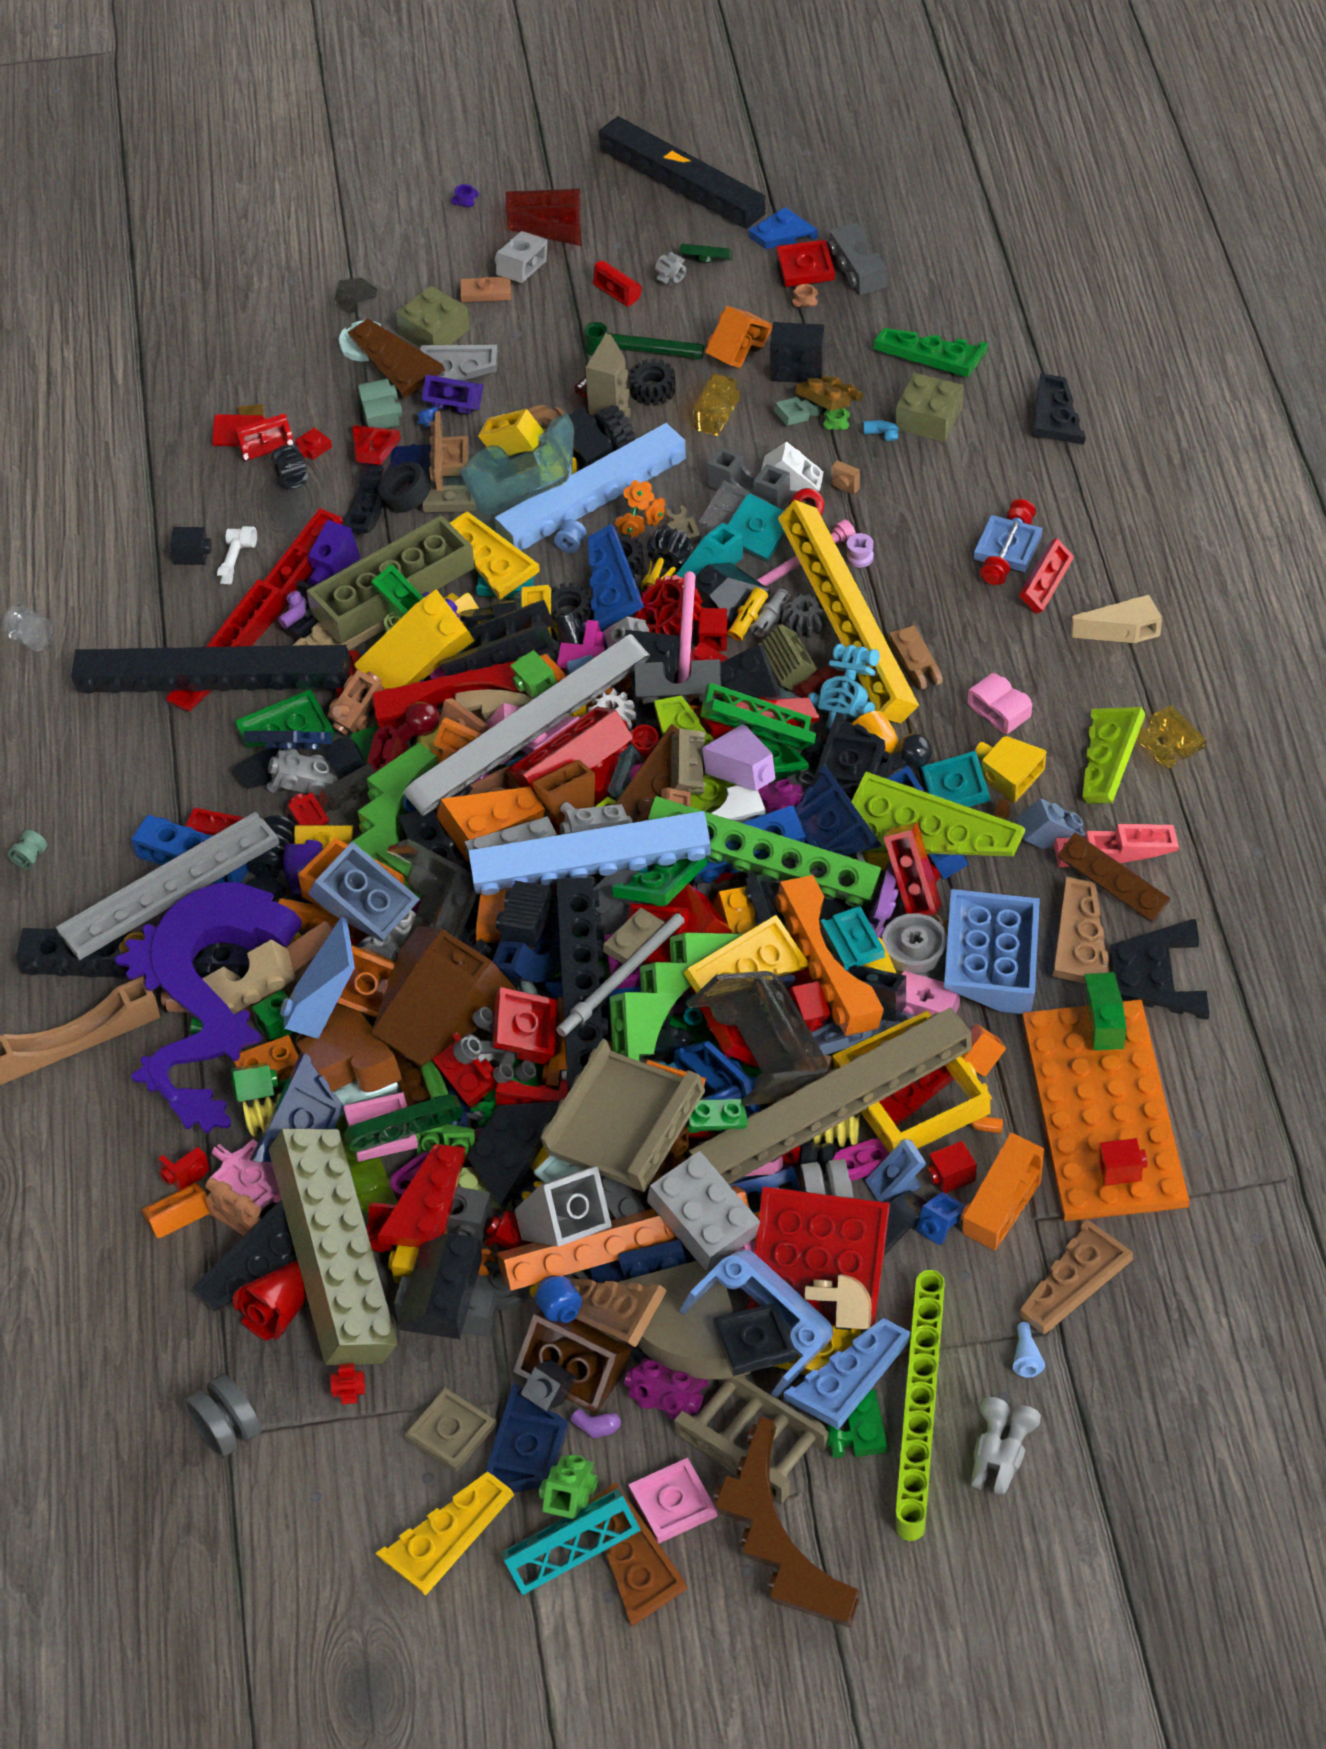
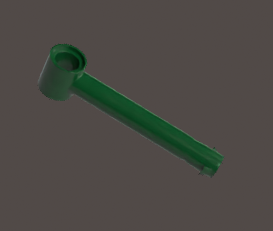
(596, 331)

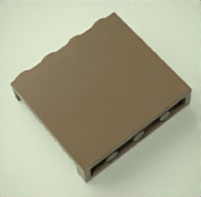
(621, 1117)

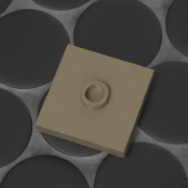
(450, 1430)

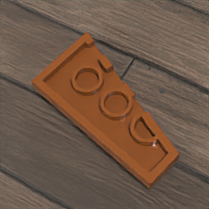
(640, 1566)

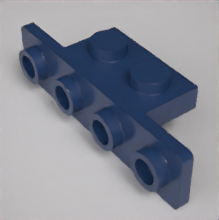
(643, 1262)

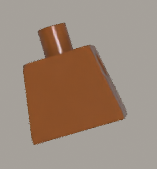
(568, 784)

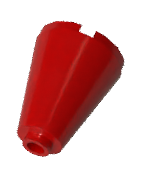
(271, 1301)

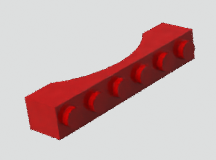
(393, 702)

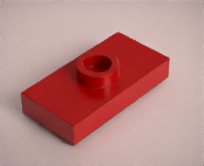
(210, 821)

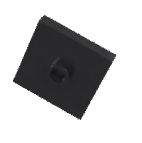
(754, 1339)

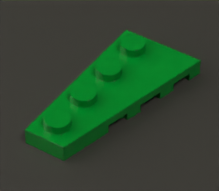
(932, 351)

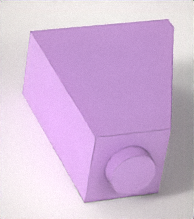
(740, 759)

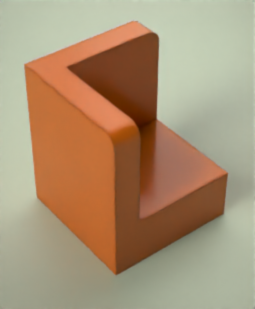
(985, 1050)

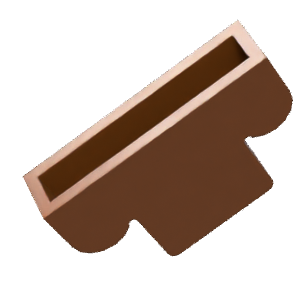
(351, 1053)

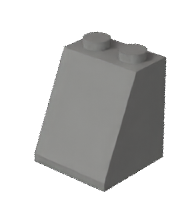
(564, 1209)

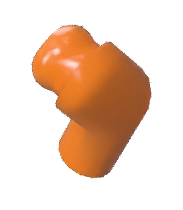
(988, 1124)

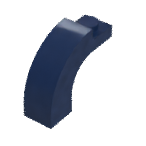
(523, 964)

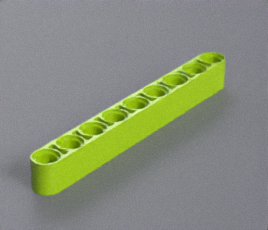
(920, 1415)

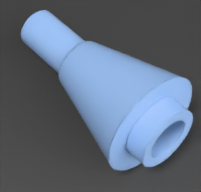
(1027, 1358)

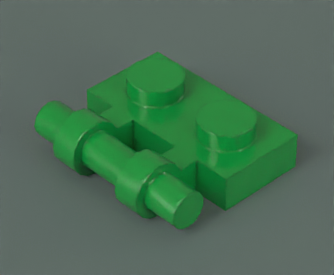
(864, 1433)

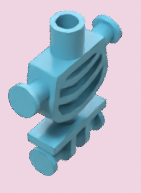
(835, 699)

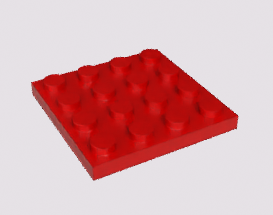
(820, 1238)

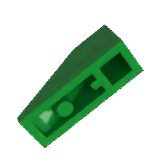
(1105, 1011)

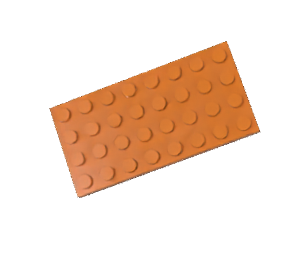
(1100, 1099)

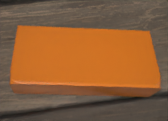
(176, 1210)

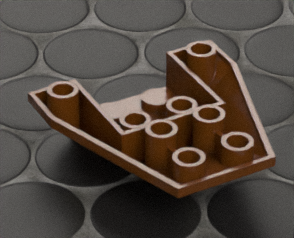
(435, 994)

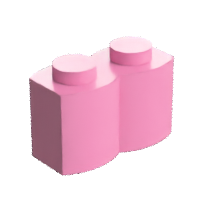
(1000, 703)

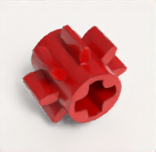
(348, 1383)

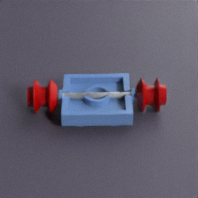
(1008, 542)

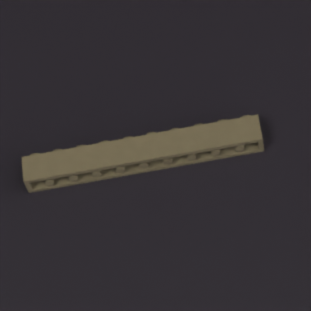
(837, 1096)

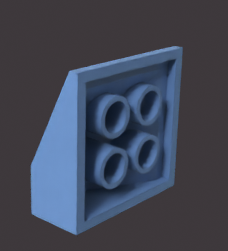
(320, 985)

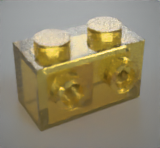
(715, 404)

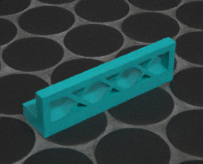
(564, 1530)

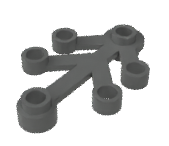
(470, 1048)

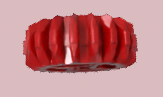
(663, 606)

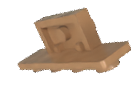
(446, 453)

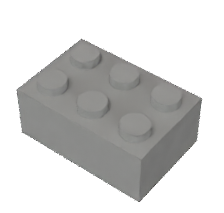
(703, 1211)

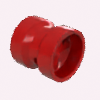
(644, 739)

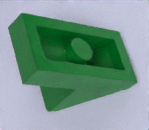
(396, 591)

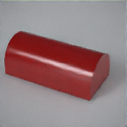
(616, 283)

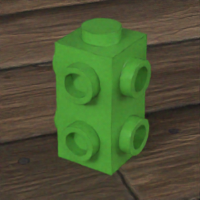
(568, 1486)

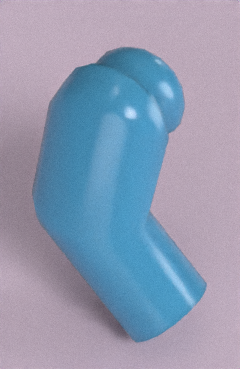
(881, 426)

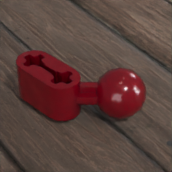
(389, 743)

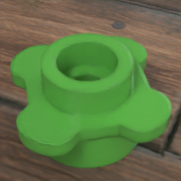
(836, 419)

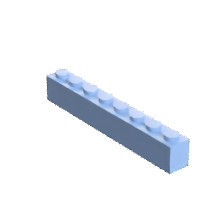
(591, 487)
(591, 852)

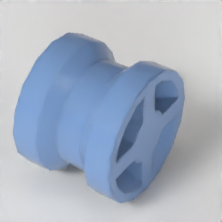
(570, 536)

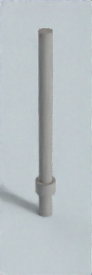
(583, 1010)

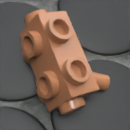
(350, 710)

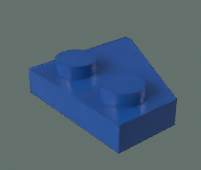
(781, 229)

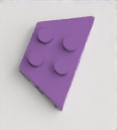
(883, 901)

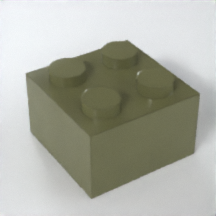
(433, 319)
(929, 407)

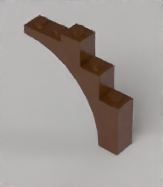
(750, 1500)

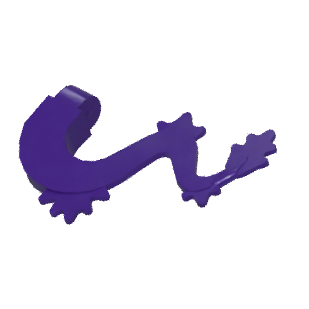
(166, 956)

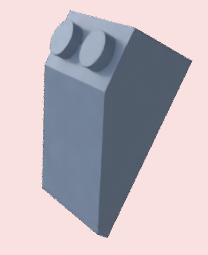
(363, 893)

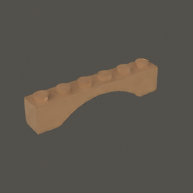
(120, 1012)

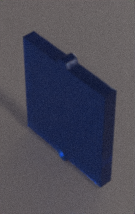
(415, 453)

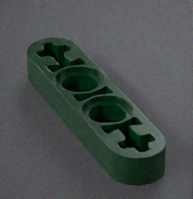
(374, 1131)

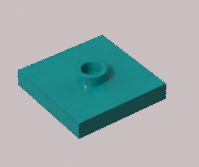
(759, 526)
(957, 780)

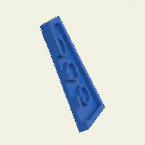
(611, 580)

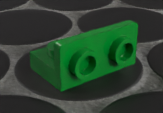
(717, 1116)

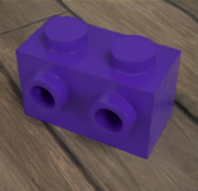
(452, 392)

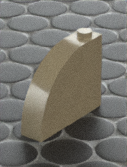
(687, 1340)

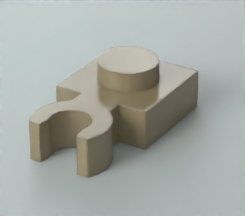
(683, 524)

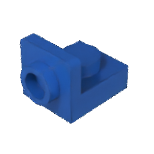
(938, 1217)

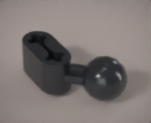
(912, 751)

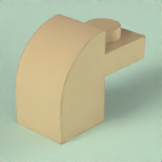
(852, 1300)

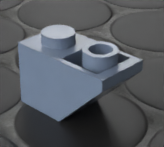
(1047, 822)

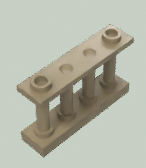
(721, 1446)

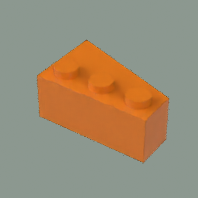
(487, 813)
(1004, 1192)

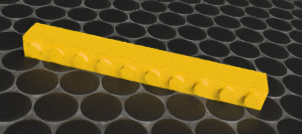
(846, 608)

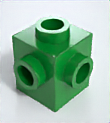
(268, 1016)

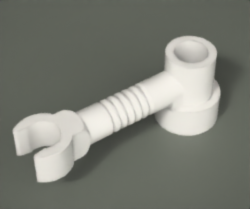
(236, 538)

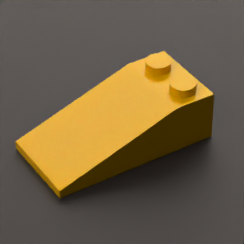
(416, 643)

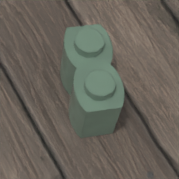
(379, 404)

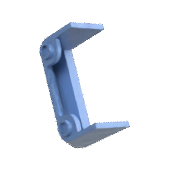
(807, 1327)

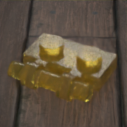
(1175, 731)

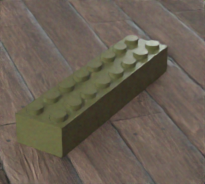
(332, 1247)

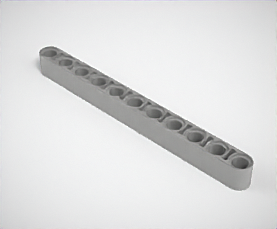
(525, 725)

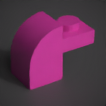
(592, 645)

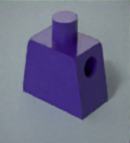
(332, 552)

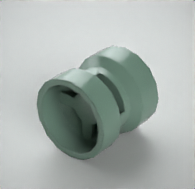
(29, 847)

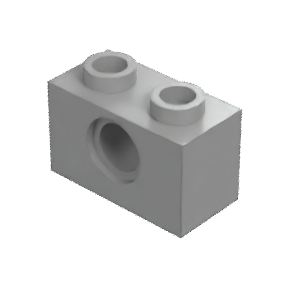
(521, 257)

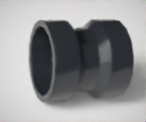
(810, 1154)

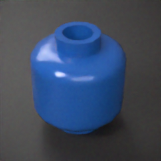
(558, 1299)

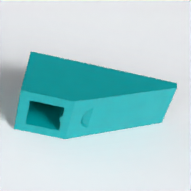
(718, 546)

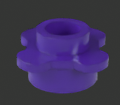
(464, 195)

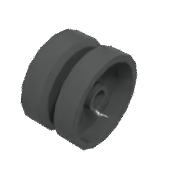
(222, 1415)

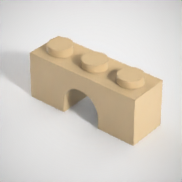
(268, 972)

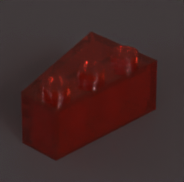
(546, 214)

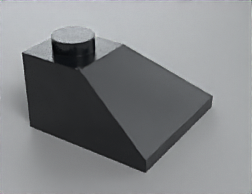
(725, 587)

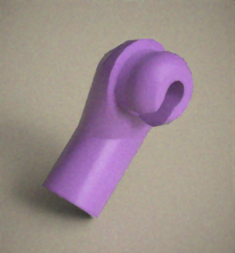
(296, 610)

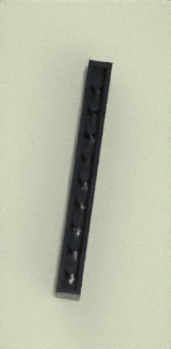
(211, 668)

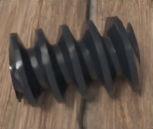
(271, 860)

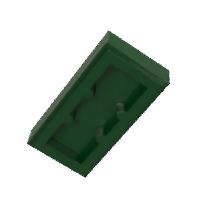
(706, 253)

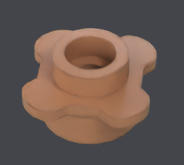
(805, 296)

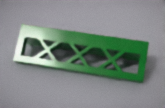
(758, 724)

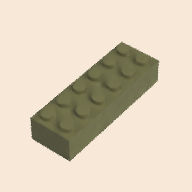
(425, 557)

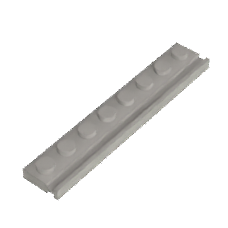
(167, 885)

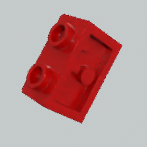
(470, 1080)

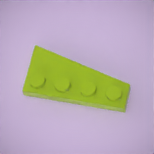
(1110, 748)

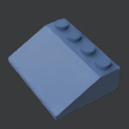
(993, 949)

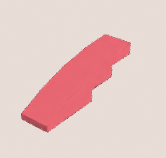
(1129, 842)

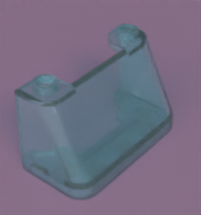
(503, 482)

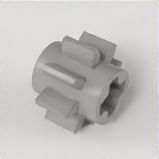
(670, 268)

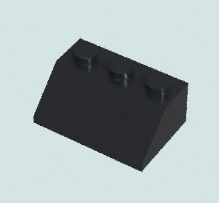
(441, 1286)

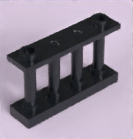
(505, 639)

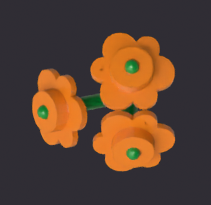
(638, 498)

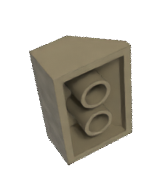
(607, 378)

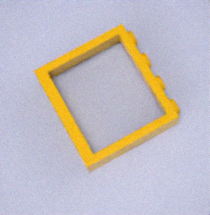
(938, 1126)

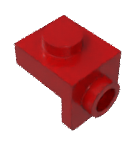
(186, 1170)
(378, 1215)
(504, 1231)

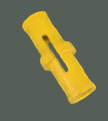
(747, 614)

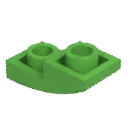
(446, 1135)

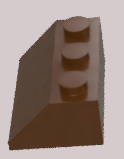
(581, 1350)

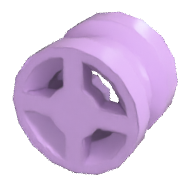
(860, 550)

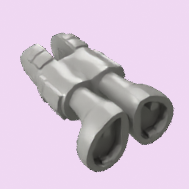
(1001, 1454)

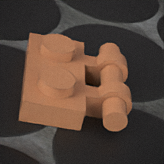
(232, 1208)

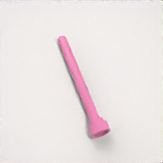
(840, 534)
(686, 628)

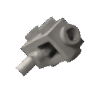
(300, 772)
(592, 818)

